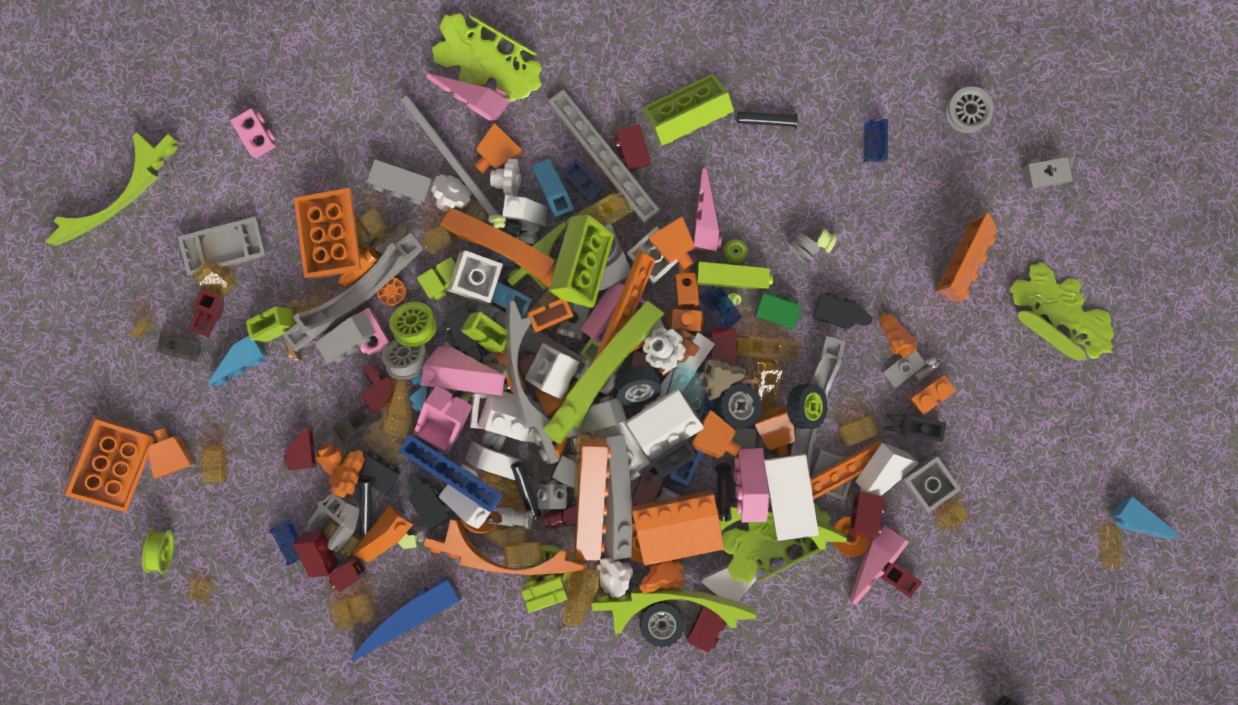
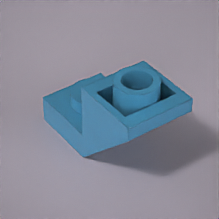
(421, 395)

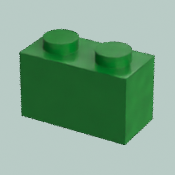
(778, 310)

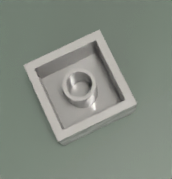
(930, 483)

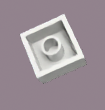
(661, 266)
(474, 277)
(552, 371)

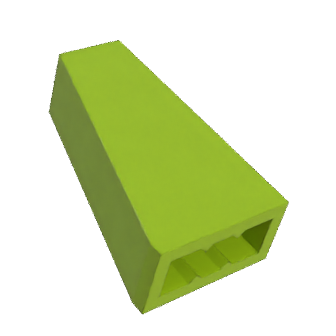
(733, 276)

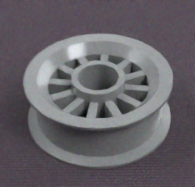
(973, 92)
(404, 361)

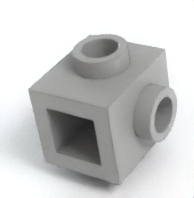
(552, 495)

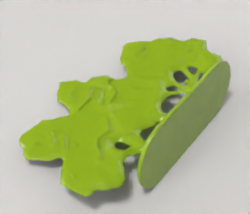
(482, 60)
(1063, 307)
(762, 544)

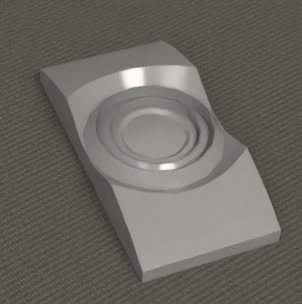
(223, 244)
(617, 267)

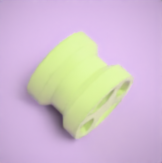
(826, 240)

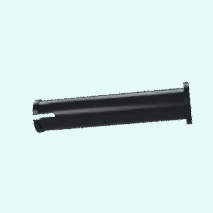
(767, 119)
(525, 489)
(723, 491)
(365, 504)

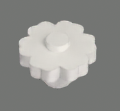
(507, 178)
(450, 192)
(664, 348)
(614, 576)

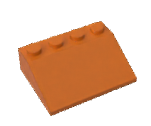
(327, 233)
(967, 258)
(108, 464)
(678, 527)

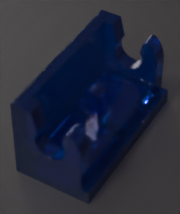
(876, 141)
(720, 307)
(285, 537)

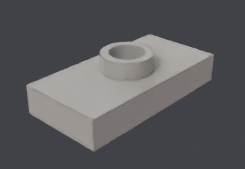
(903, 369)

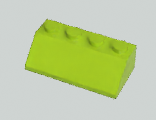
(688, 109)
(581, 261)

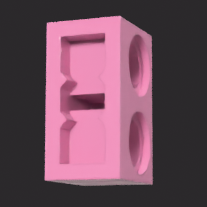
(250, 135)
(381, 335)

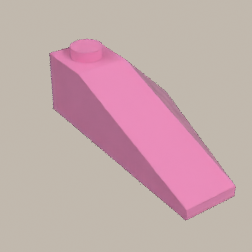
(483, 100)
(706, 228)
(456, 371)
(880, 551)

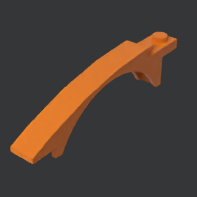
(478, 232)
(459, 545)

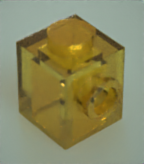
(437, 240)
(951, 516)

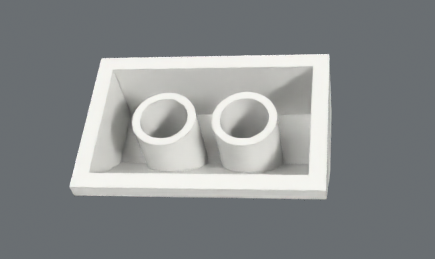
(503, 417)
(664, 424)

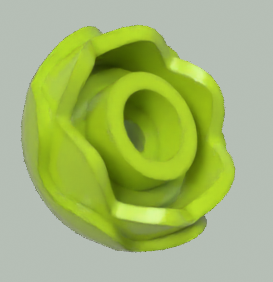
(740, 246)

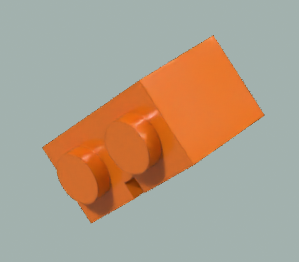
(544, 318)
(931, 393)

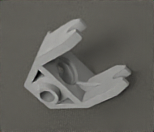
(573, 330)
(343, 512)

